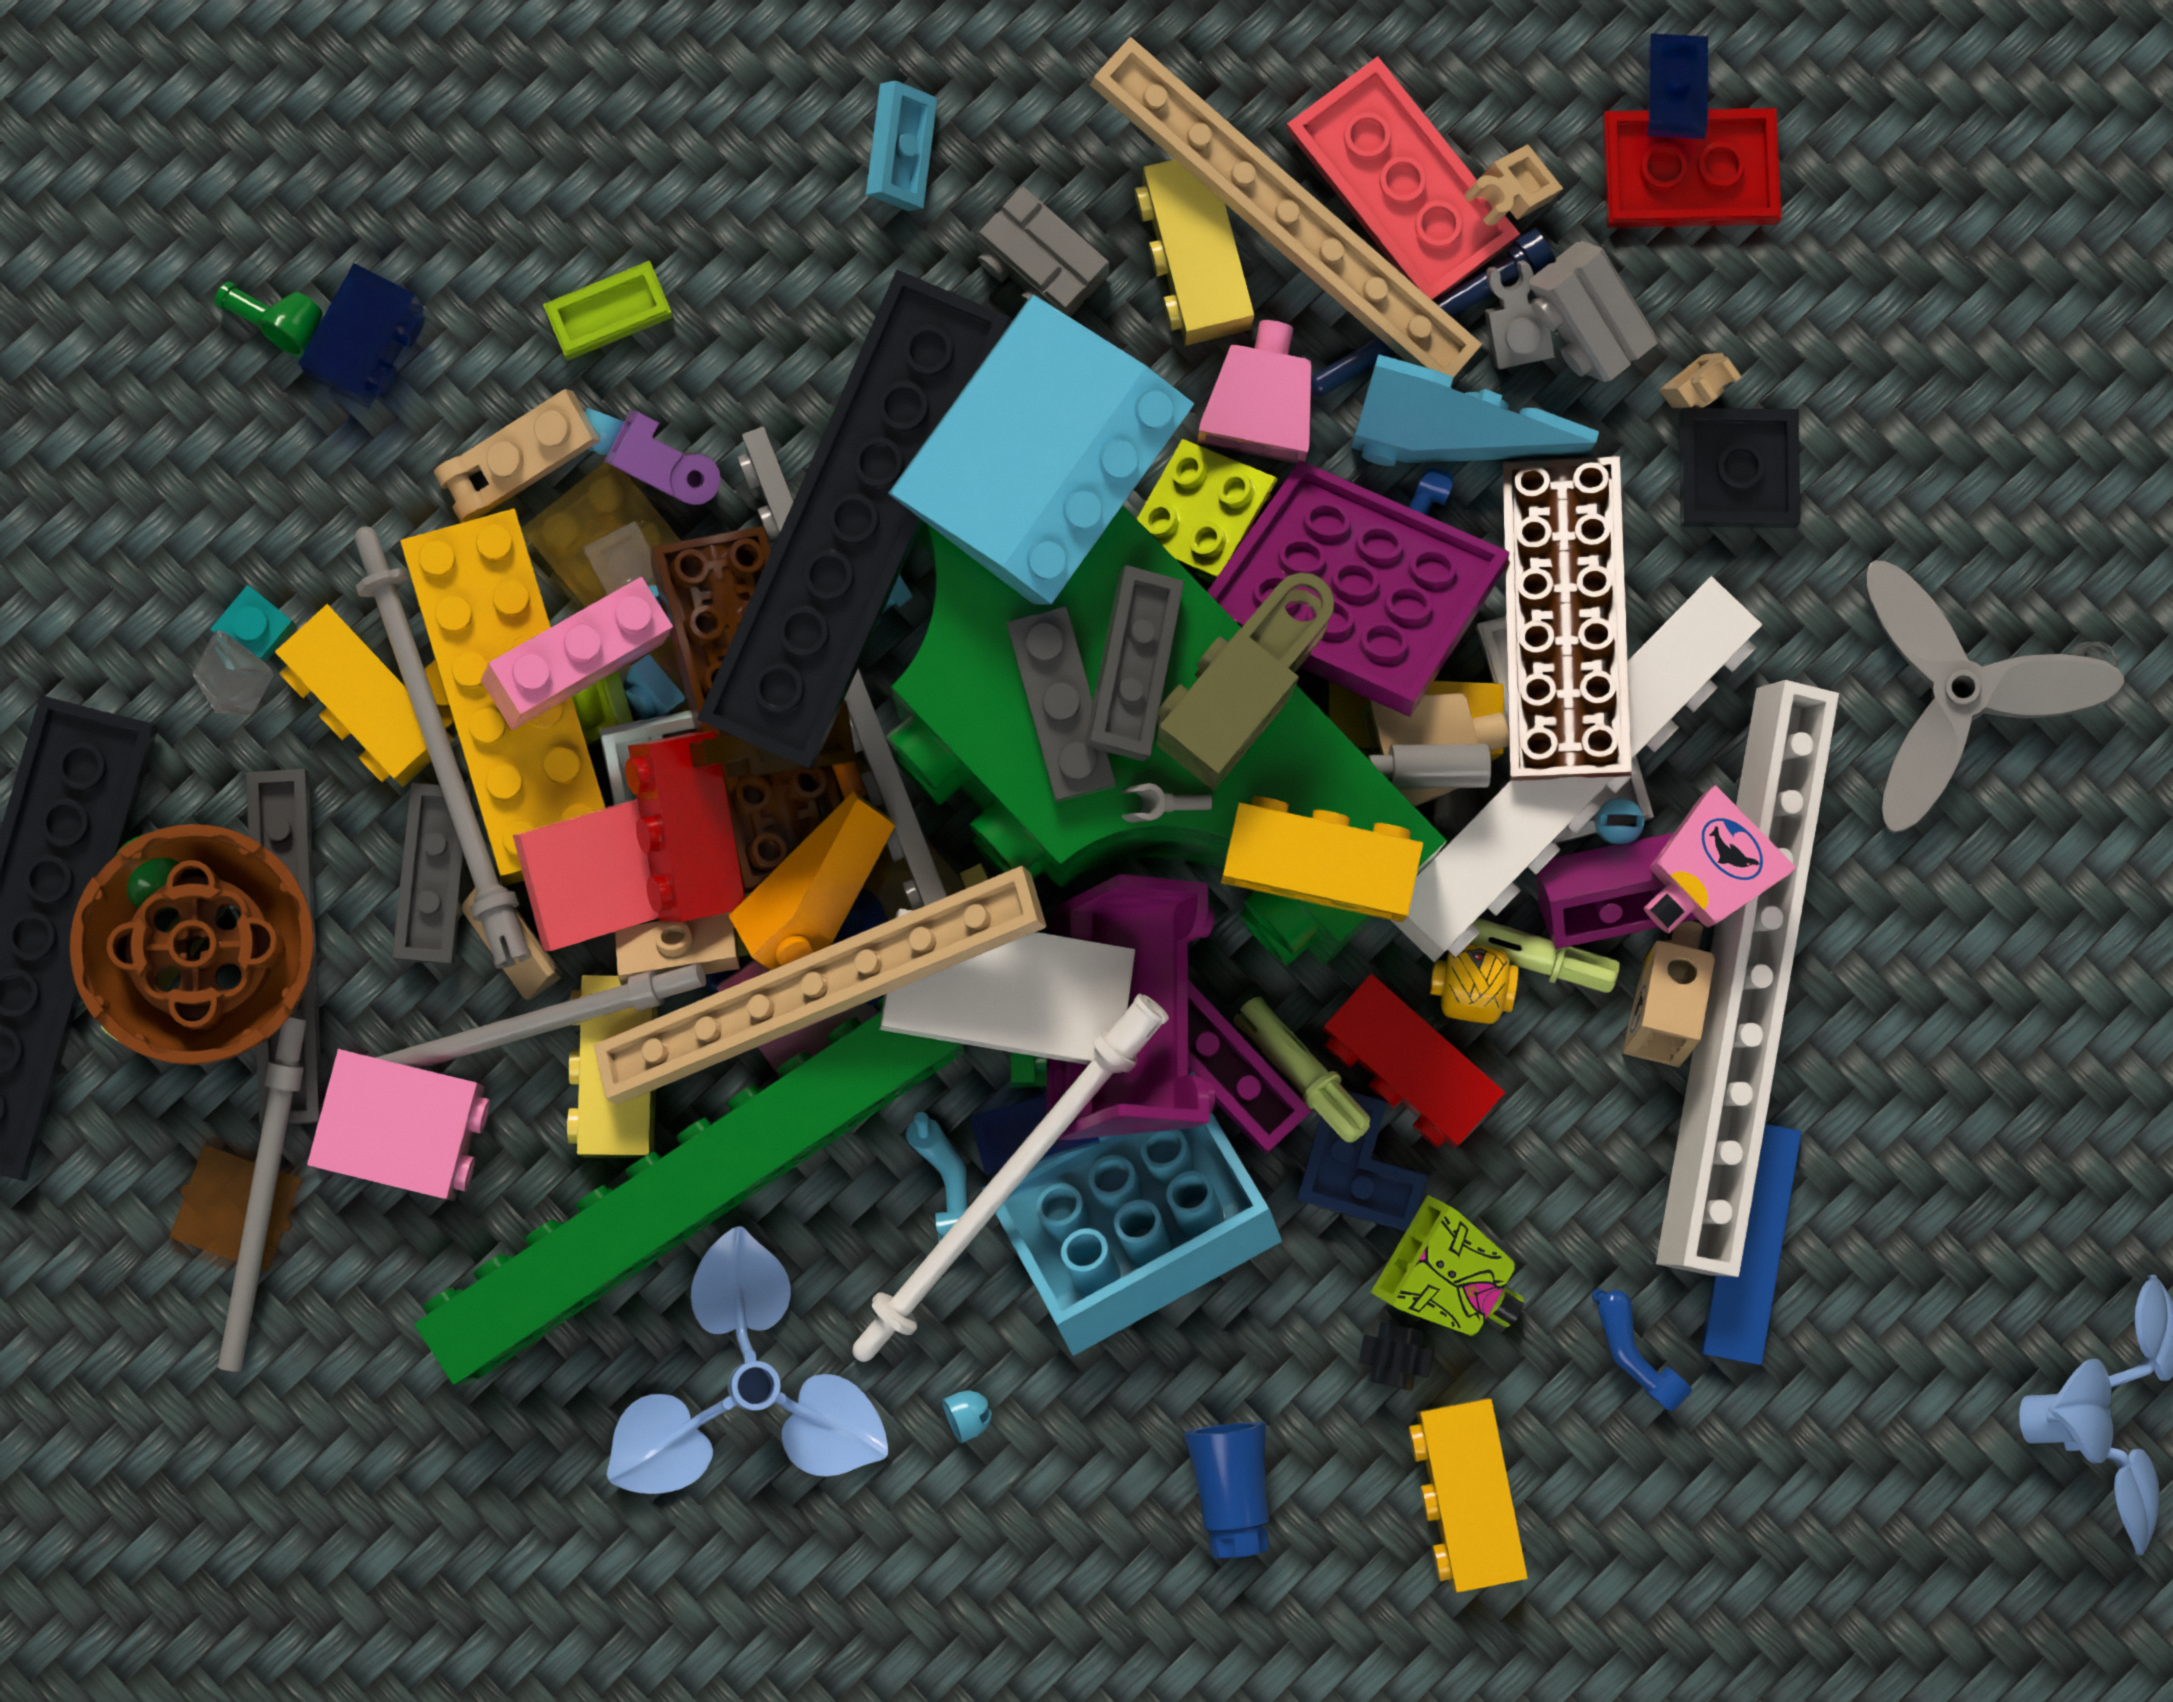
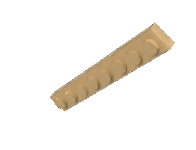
(1282, 211)
(820, 985)

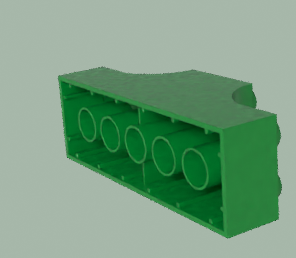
(974, 731)

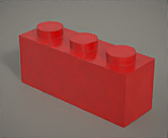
(684, 830)
(1410, 1064)

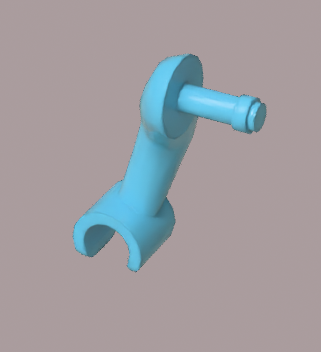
(934, 1146)

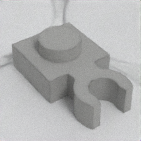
(1514, 328)

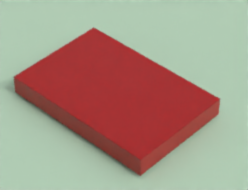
(1692, 182)

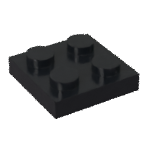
(1739, 467)

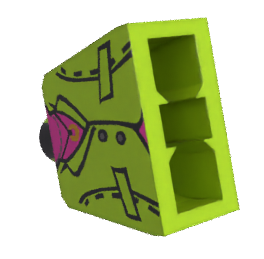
(1449, 1273)

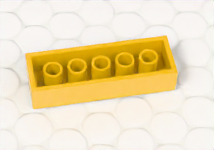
(476, 606)

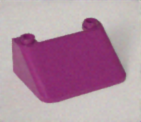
(1158, 922)

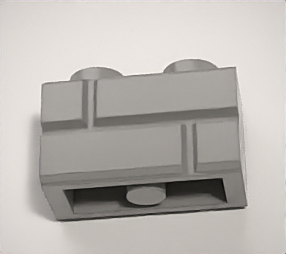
(1040, 254)
(1592, 312)

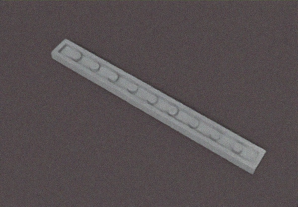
(883, 780)

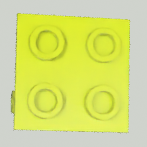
(1205, 507)

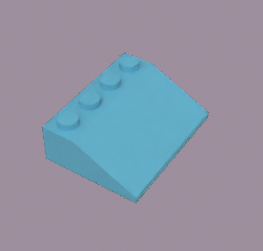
(1041, 450)
(1134, 1226)

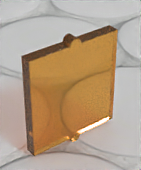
(218, 1203)

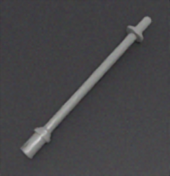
(492, 902)

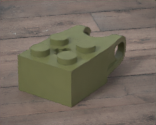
(1243, 682)

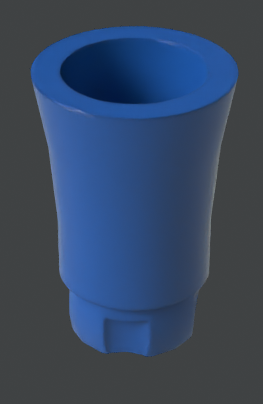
(1231, 1486)

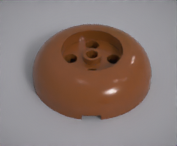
(121, 950)

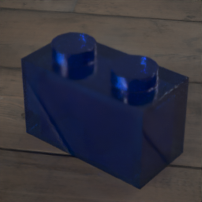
(363, 336)

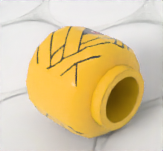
(1475, 984)

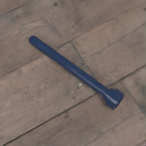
(1528, 247)

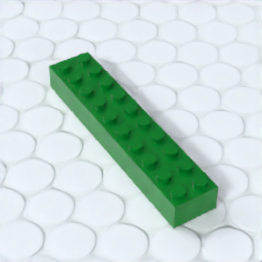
(675, 1195)

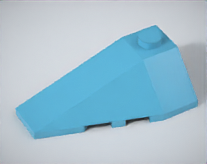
(1420, 419)

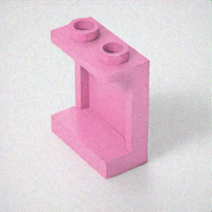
(399, 1125)

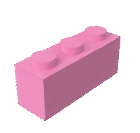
(576, 653)

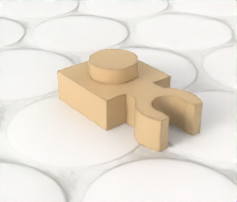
(1515, 185)
(1700, 382)

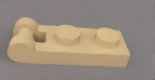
(518, 455)

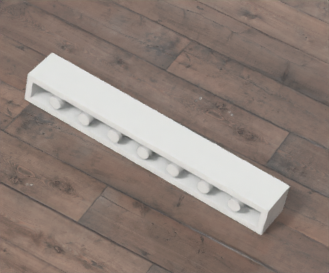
(1527, 815)

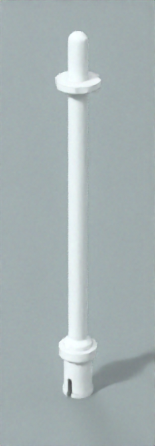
(1113, 1053)

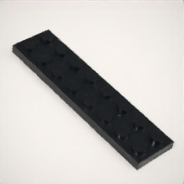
(844, 529)
(56, 834)

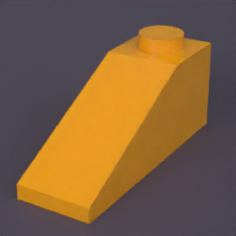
(814, 887)

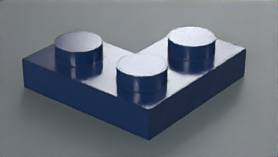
(1349, 1182)

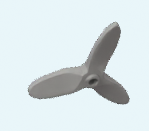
(2009, 688)

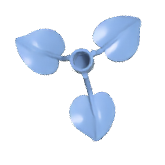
(2083, 1419)
(830, 1426)

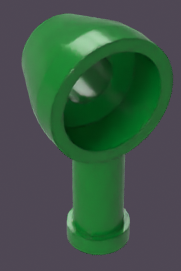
(286, 323)

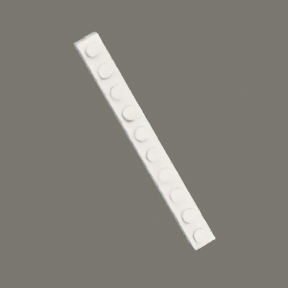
(1748, 990)

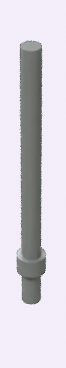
(641, 992)
(283, 1078)

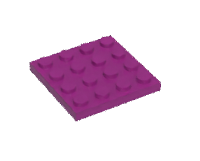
(1395, 576)

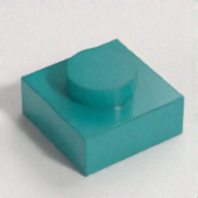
(255, 623)

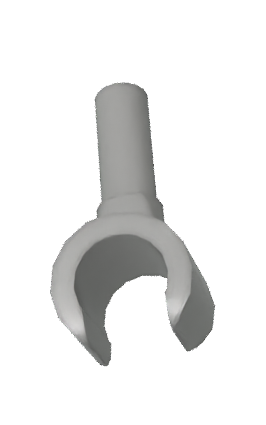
(1157, 802)

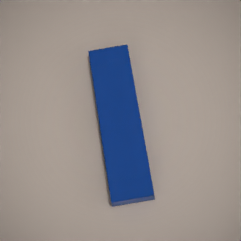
(1742, 1305)

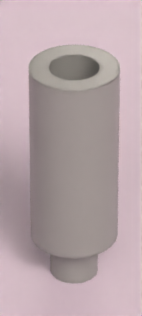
(1436, 765)

